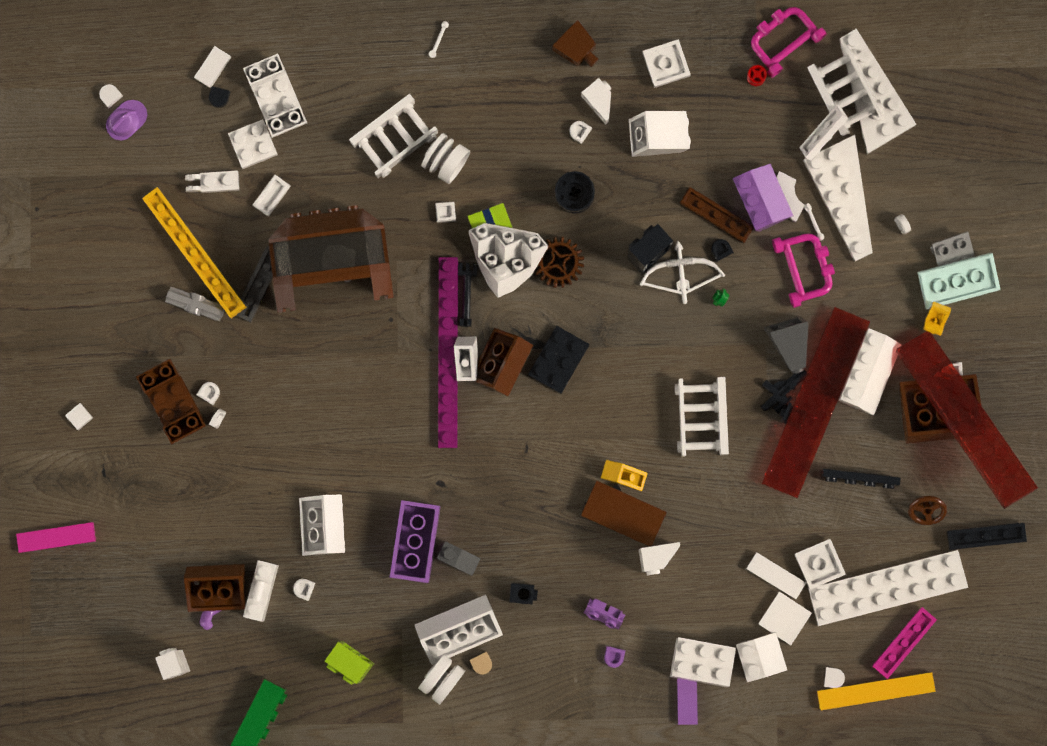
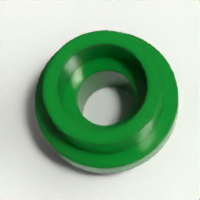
(720, 297)

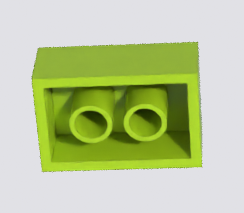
(348, 662)

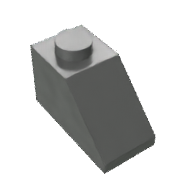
(458, 558)

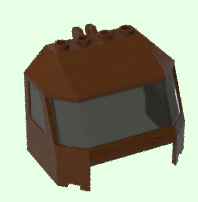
(328, 250)

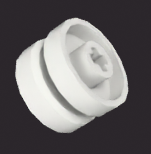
(440, 678)

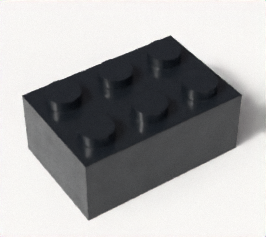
(649, 248)

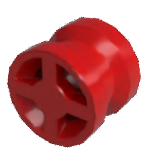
(759, 72)

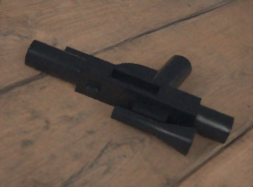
(779, 391)

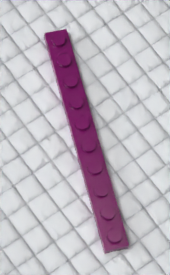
(446, 357)

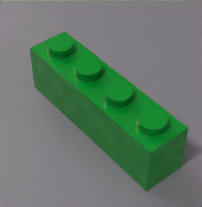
(260, 714)

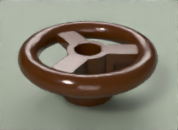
(927, 505)

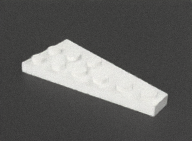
(896, 118)
(841, 188)

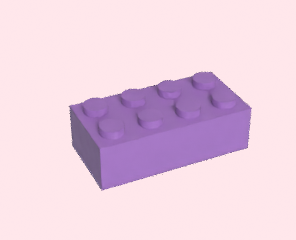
(415, 541)

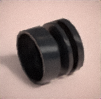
(579, 182)

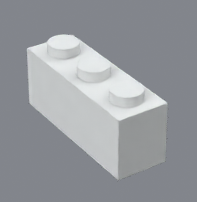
(172, 663)

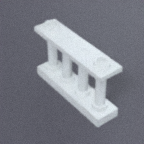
(827, 89)
(391, 117)
(719, 425)

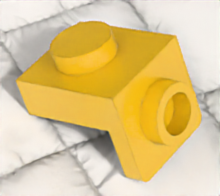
(936, 318)

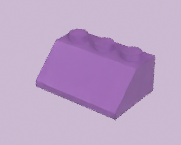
(763, 197)

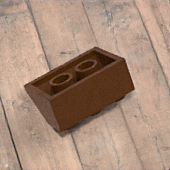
(502, 361)
(215, 587)

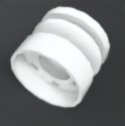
(447, 159)

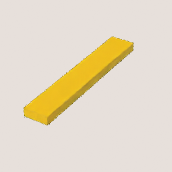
(876, 691)

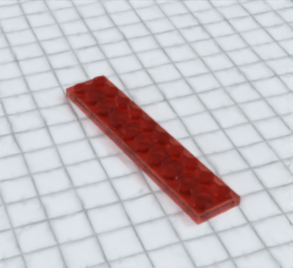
(815, 402)
(966, 419)

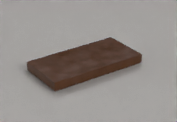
(623, 513)

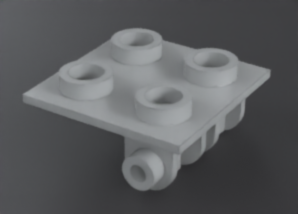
(953, 249)

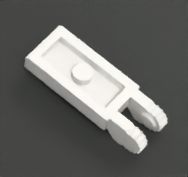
(214, 182)

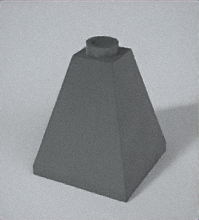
(790, 341)

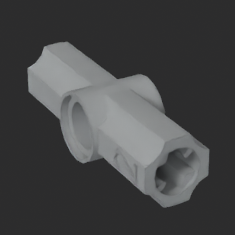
(194, 304)

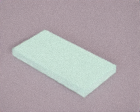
(959, 280)

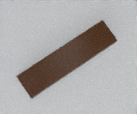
(716, 215)

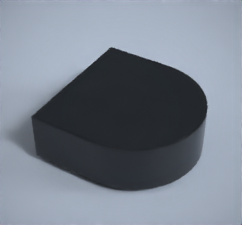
(219, 97)
(721, 249)

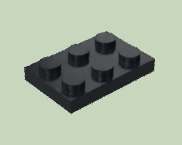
(558, 359)

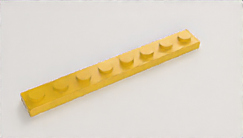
(194, 252)

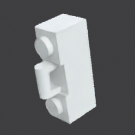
(260, 591)

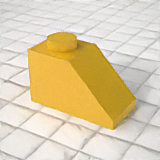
(624, 475)

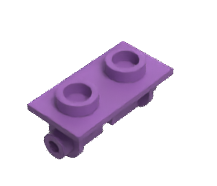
(596, 611)

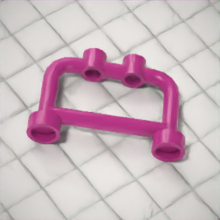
(778, 18)
(820, 252)

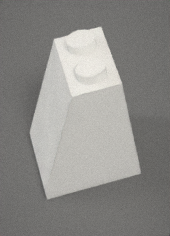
(659, 133)

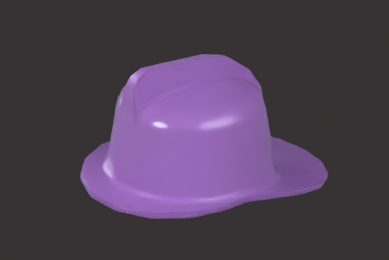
(126, 120)

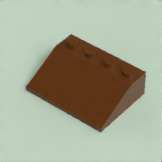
(920, 417)

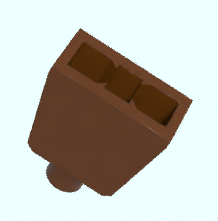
(576, 46)

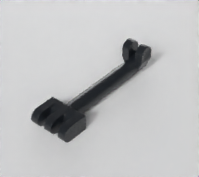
(465, 321)

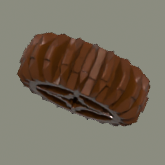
(567, 257)

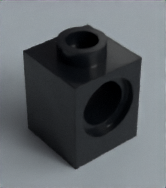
(514, 598)

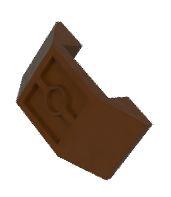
(171, 401)

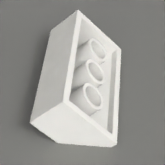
(870, 372)
(458, 629)

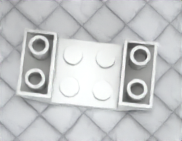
(275, 95)

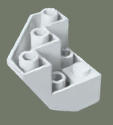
(506, 255)

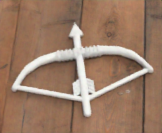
(682, 284)

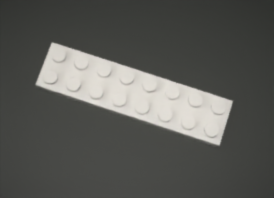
(888, 588)

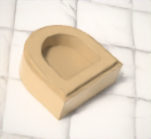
(481, 664)

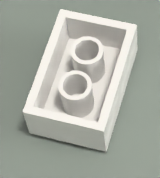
(702, 662)

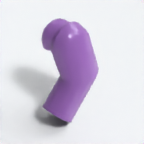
(206, 617)

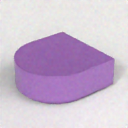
(614, 657)

